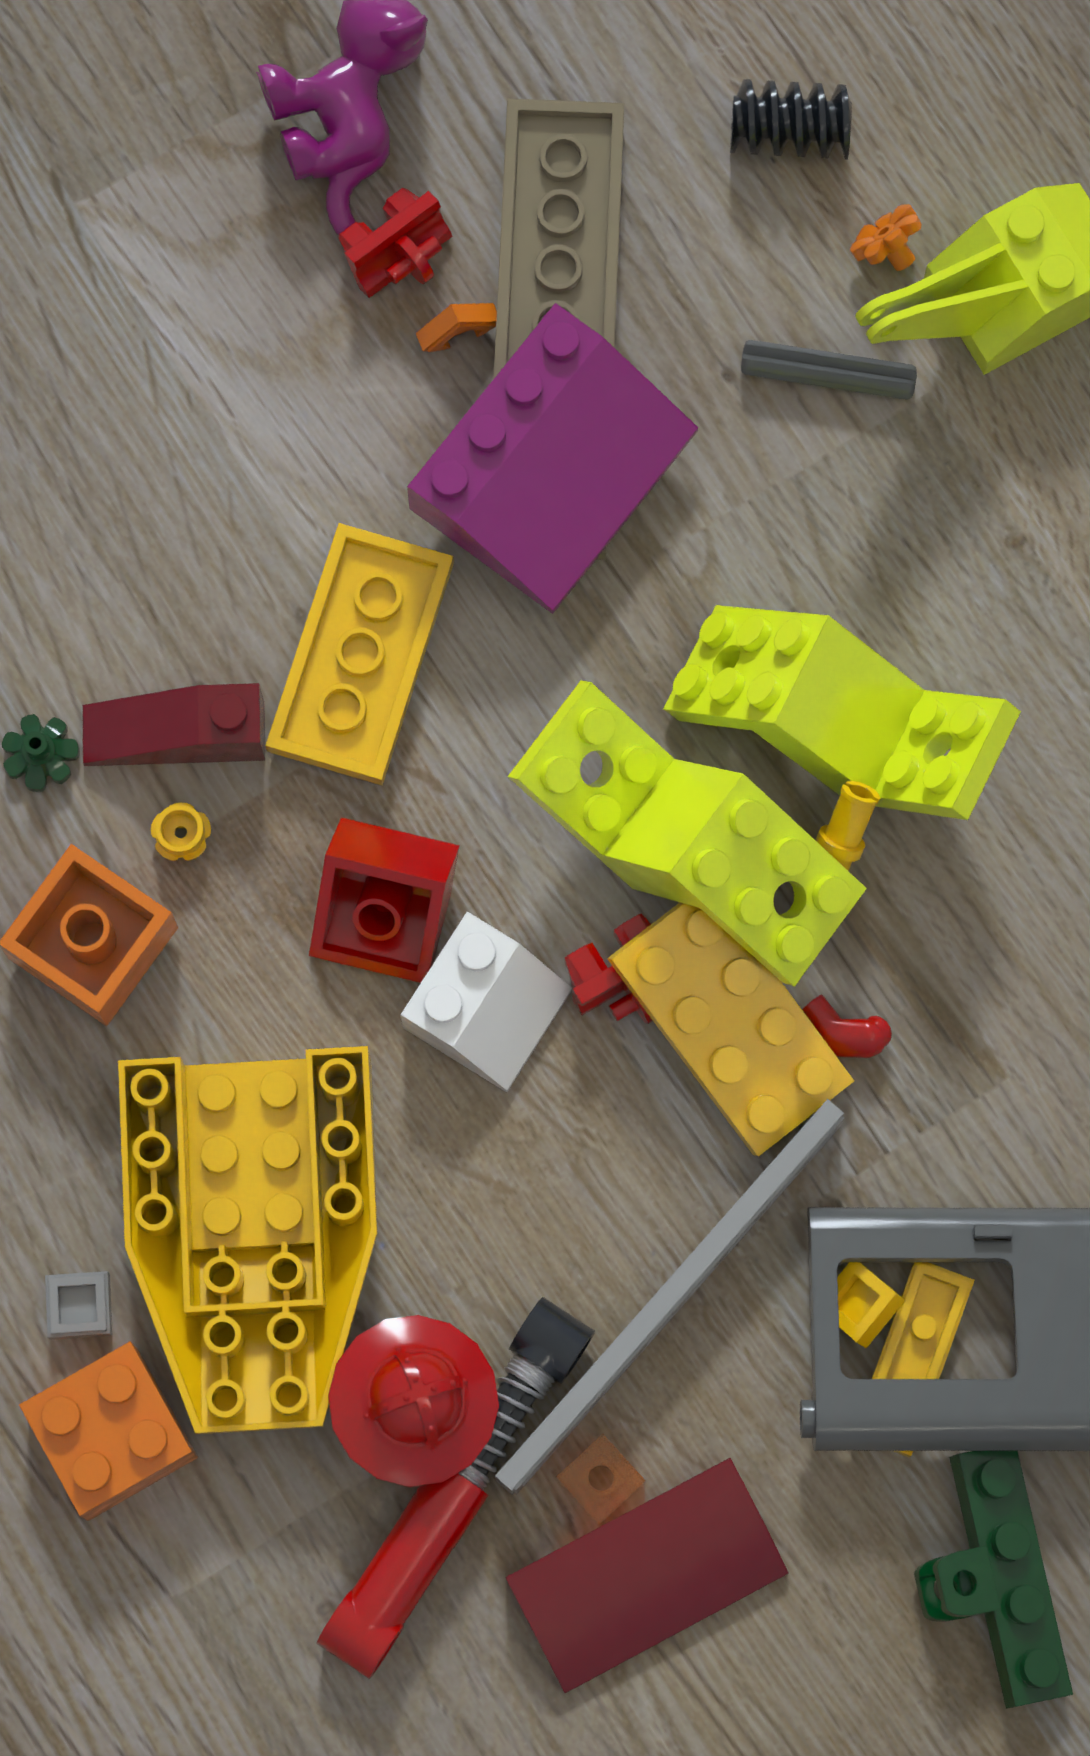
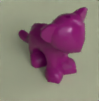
(373, 42)

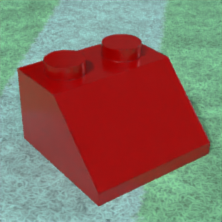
(383, 899)

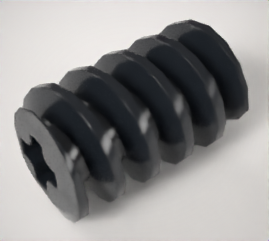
(791, 118)

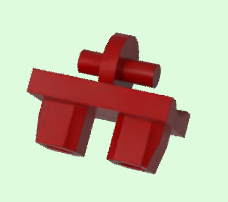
(399, 245)
(597, 983)

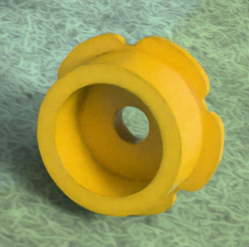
(180, 816)

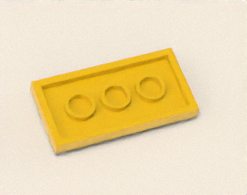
(360, 654)
(731, 1025)

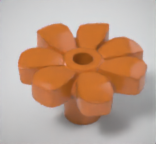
(888, 238)

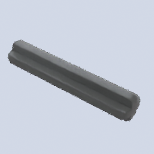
(828, 369)

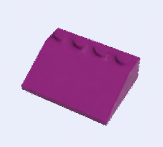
(551, 459)

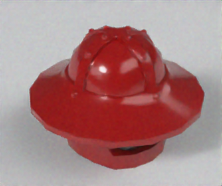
(413, 1401)

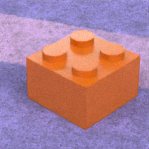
(88, 934)
(108, 1431)

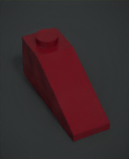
(177, 727)

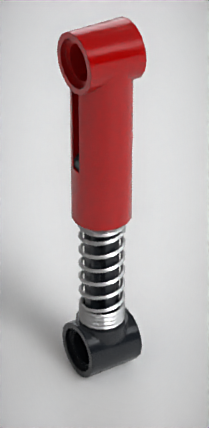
(440, 1513)

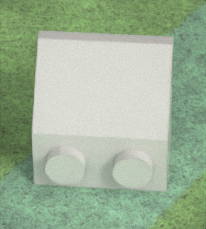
(485, 1002)

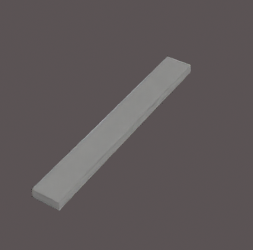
(670, 1298)

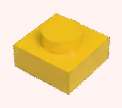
(864, 1303)

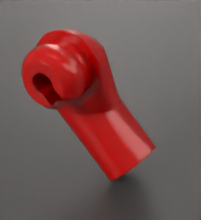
(848, 1036)

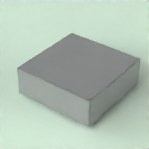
(78, 1305)

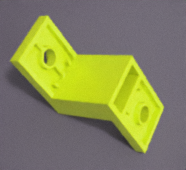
(841, 709)
(688, 832)

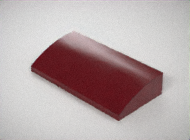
(647, 1575)

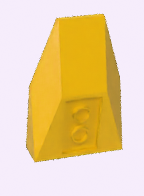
(250, 1225)

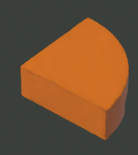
(455, 321)

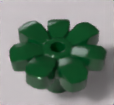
(40, 752)

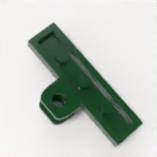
(1000, 1578)

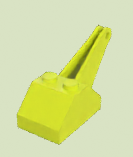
(1001, 283)

